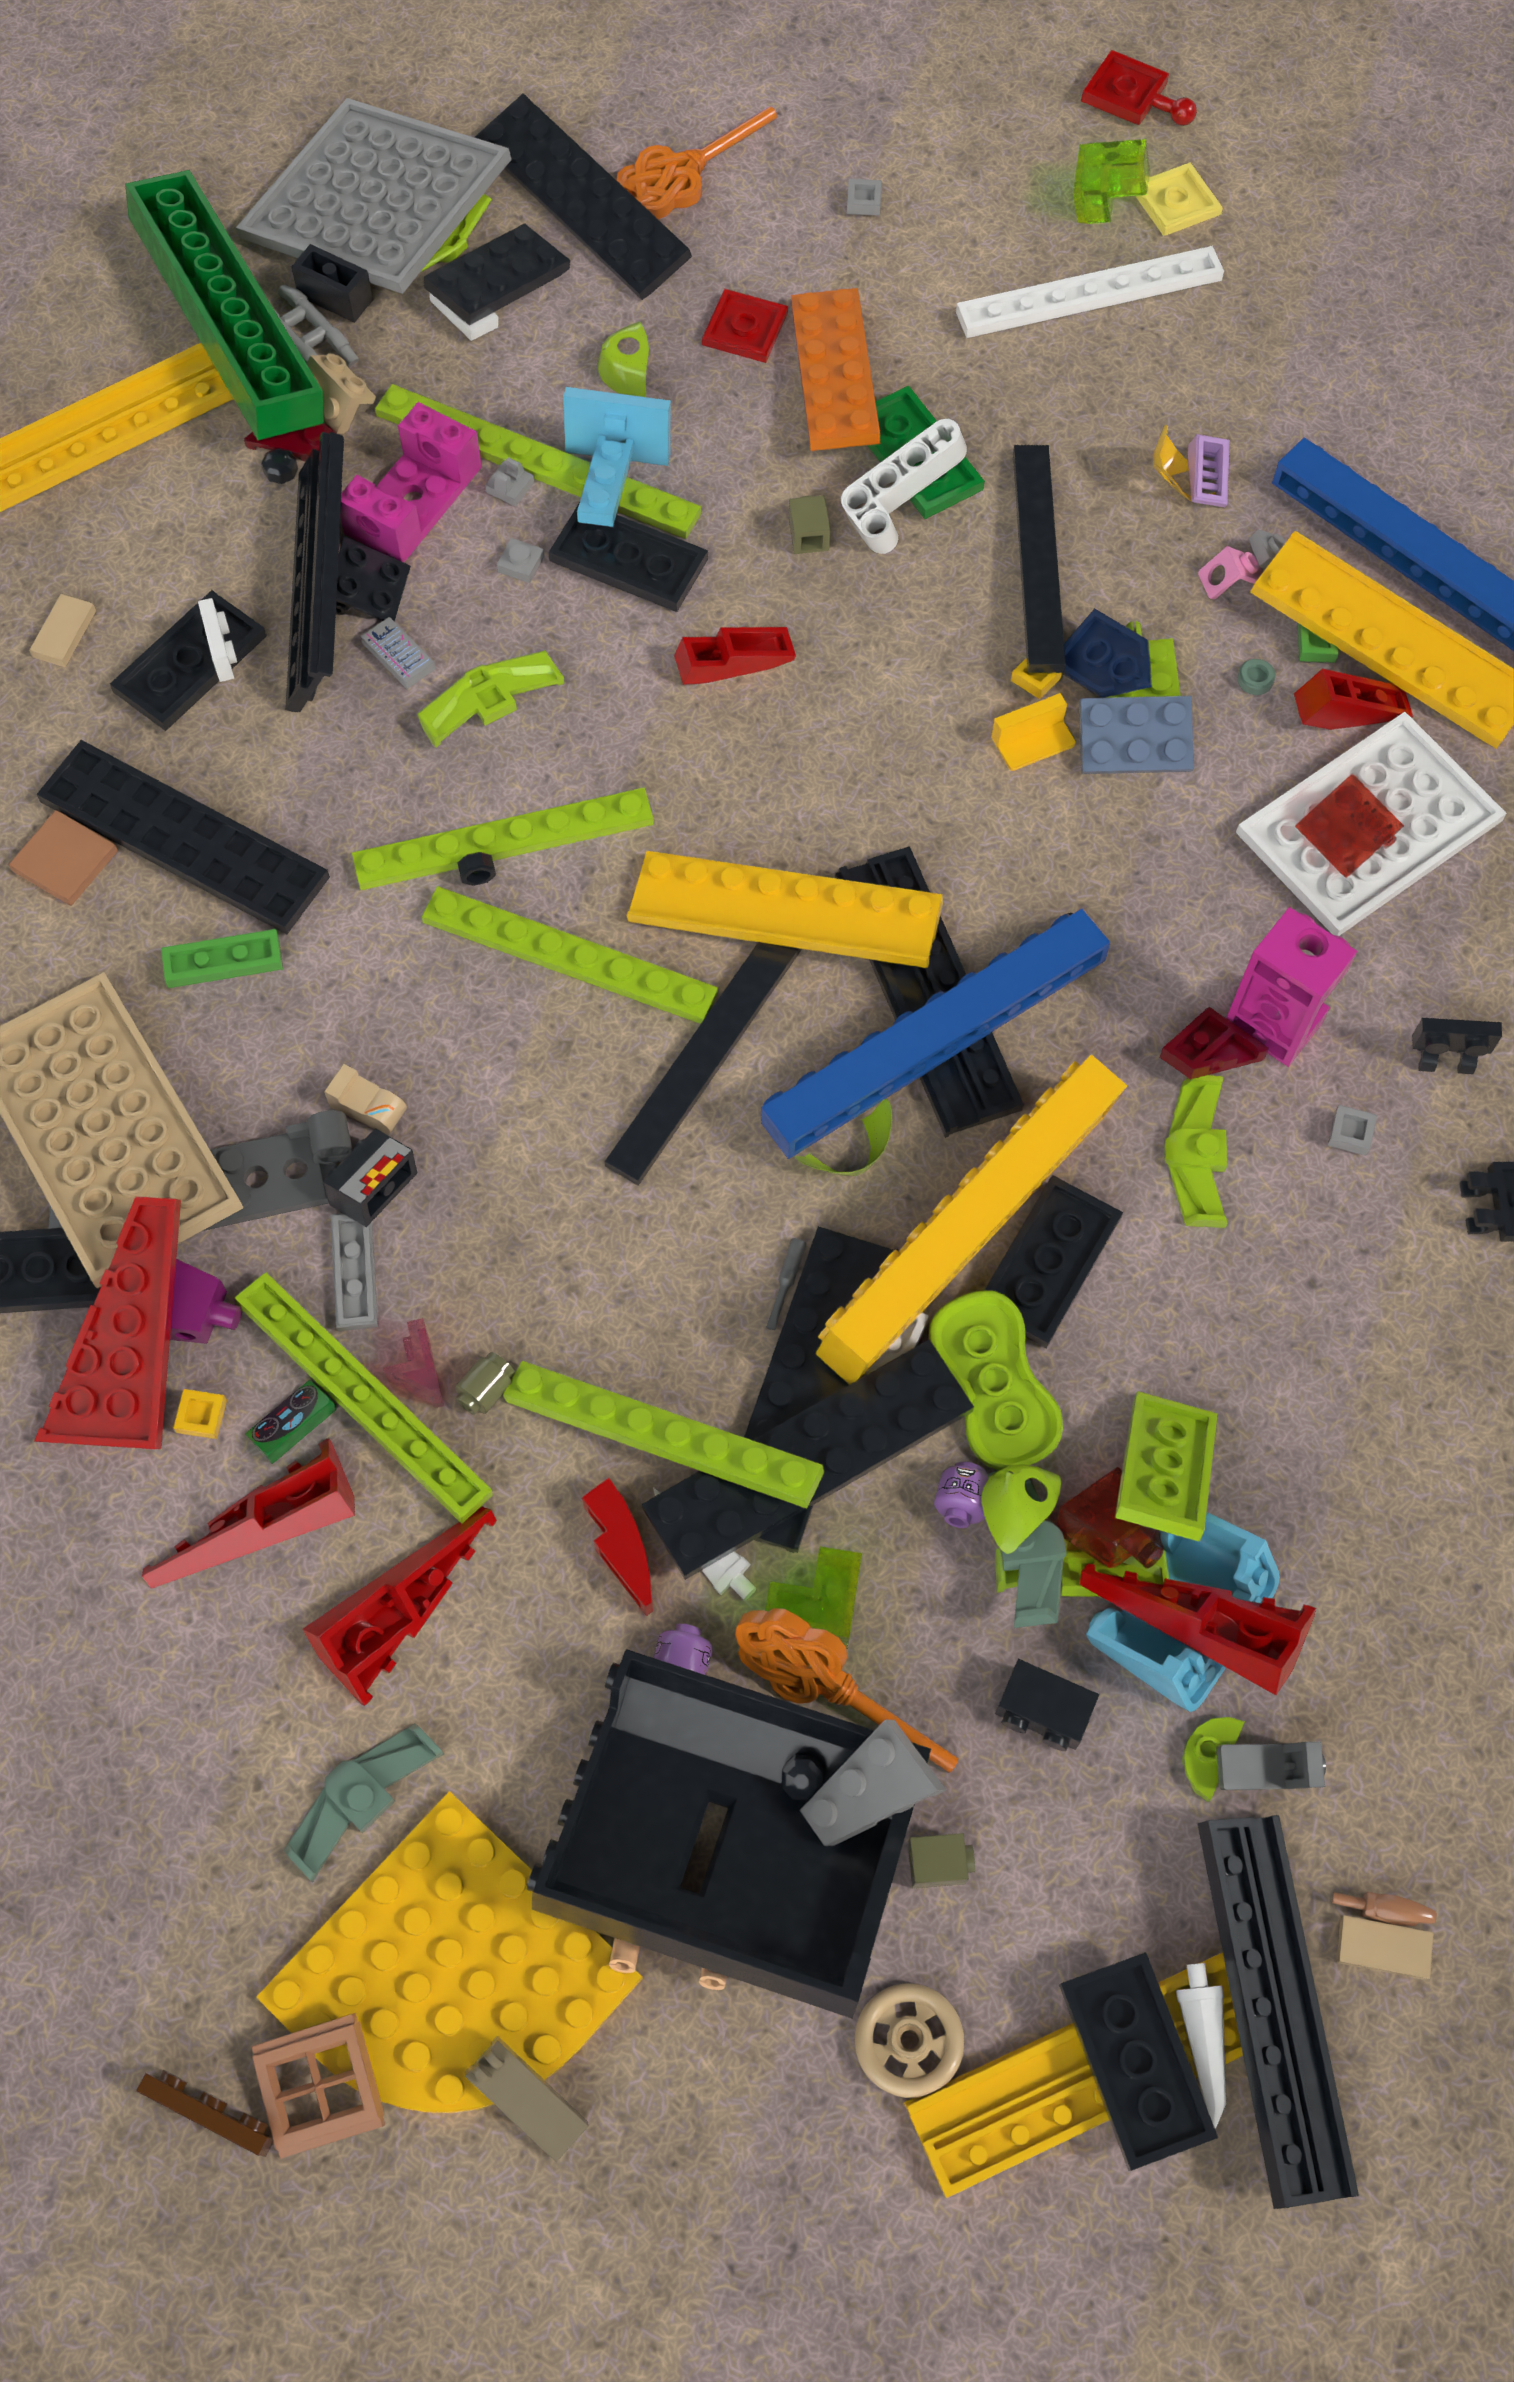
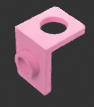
(1237, 566)

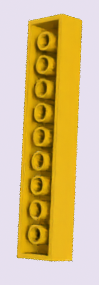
(967, 1219)

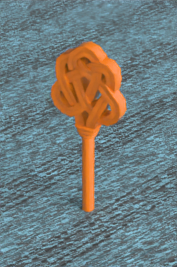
(673, 180)
(810, 1662)

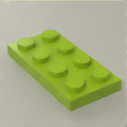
(1167, 1466)

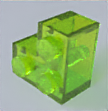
(1108, 172)
(830, 1600)

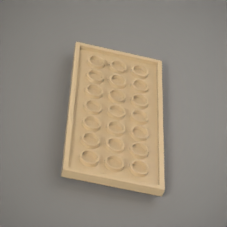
(102, 1122)

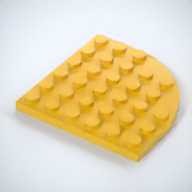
(442, 1962)

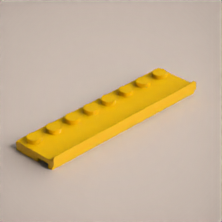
(108, 424)
(1391, 637)
(786, 908)
(1033, 2097)

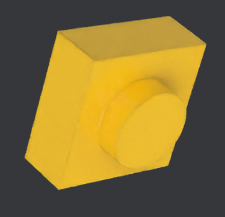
(1035, 683)
(200, 1414)

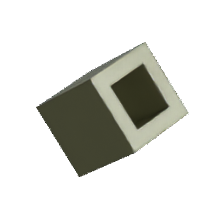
(809, 524)
(940, 1860)

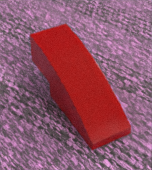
(733, 653)
(620, 1543)

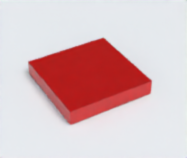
(745, 325)

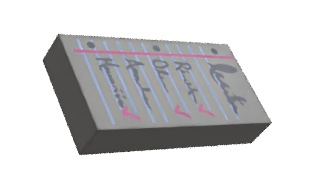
(398, 652)

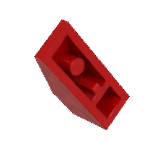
(1346, 700)

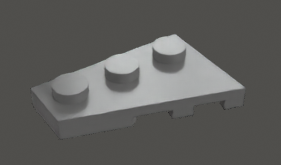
(874, 1783)

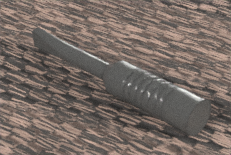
(787, 1278)

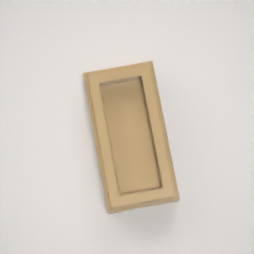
(62, 630)
(1385, 1947)

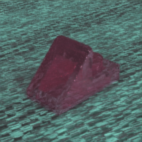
(419, 1373)

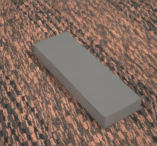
(353, 1274)

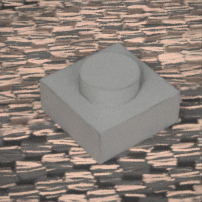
(864, 197)
(1265, 546)
(520, 560)
(1352, 1130)

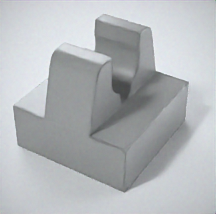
(510, 482)

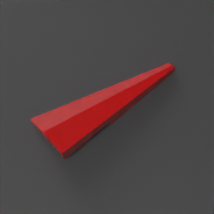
(268, 1515)
(369, 1625)
(1239, 1634)

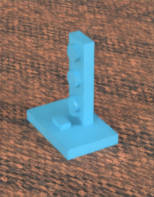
(614, 432)

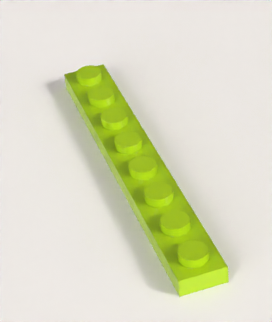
(503, 838)
(570, 955)
(364, 1398)
(665, 1434)

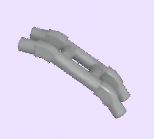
(323, 329)

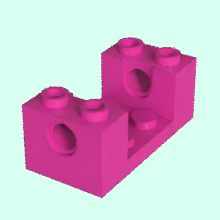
(436, 462)
(1285, 988)

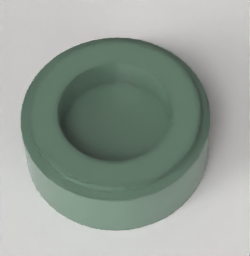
(1256, 676)

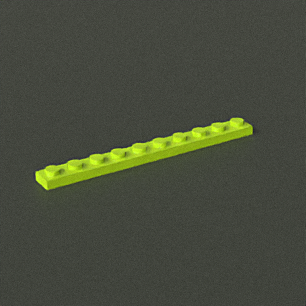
(551, 465)

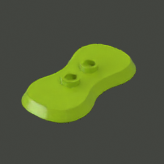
(986, 1352)

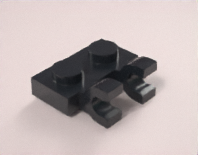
(1465, 1037)
(1499, 1183)

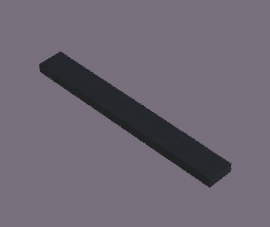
(1038, 560)
(699, 1061)

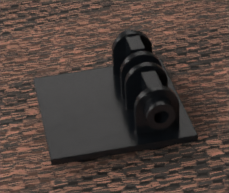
(369, 581)

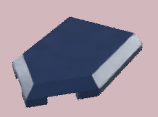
(1107, 657)

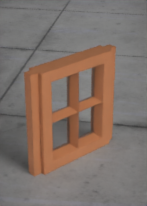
(329, 2127)

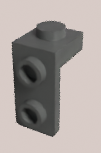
(1271, 1766)

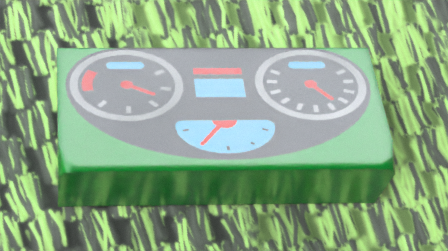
(291, 1421)

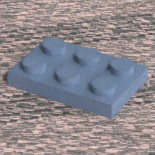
(1136, 735)

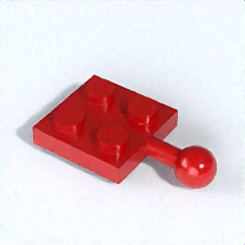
(1131, 89)

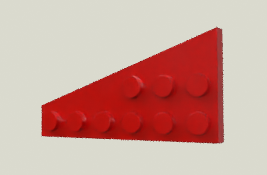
(121, 1354)

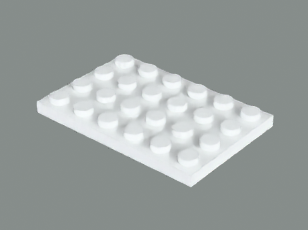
(1415, 782)

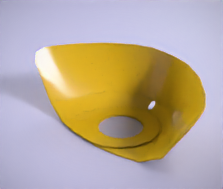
(1170, 461)

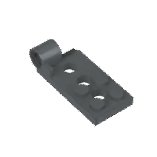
(314, 1143)

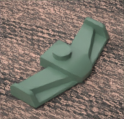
(1040, 1571)
(357, 1795)

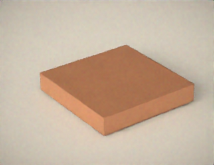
(63, 857)

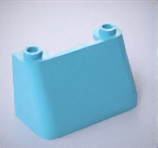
(1223, 1560)

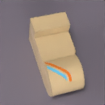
(364, 1100)

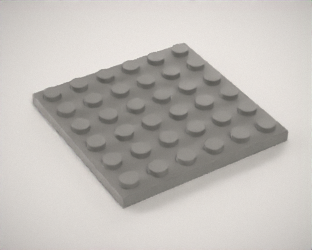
(375, 192)

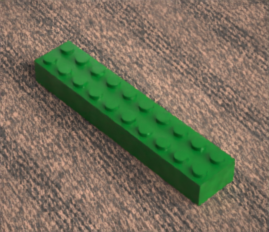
(225, 305)

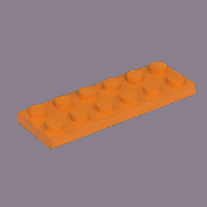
(835, 369)

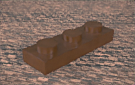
(207, 2112)

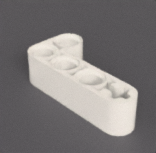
(949, 447)

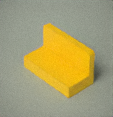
(1032, 732)

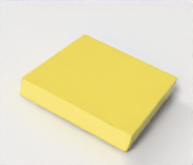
(1179, 199)

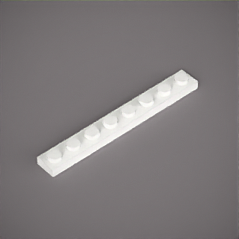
(1089, 291)

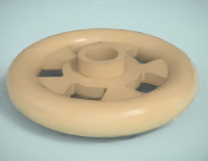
(874, 2056)

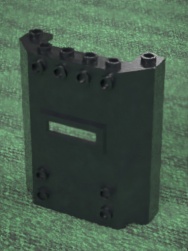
(773, 1896)

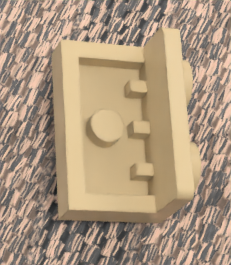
(341, 390)

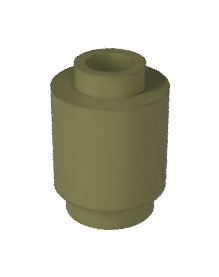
(484, 1383)

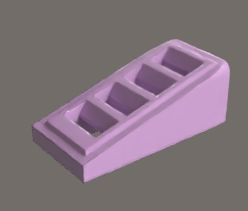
(1213, 448)

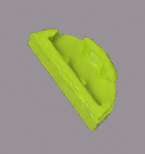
(1201, 1754)

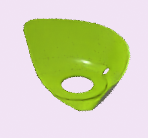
(622, 371)
(878, 1128)
(1010, 1510)

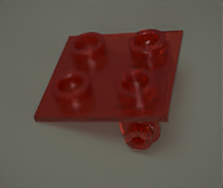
(1349, 826)

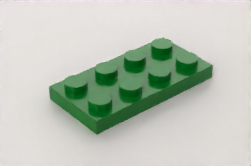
(902, 419)

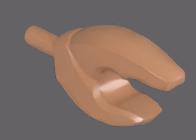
(1388, 1908)

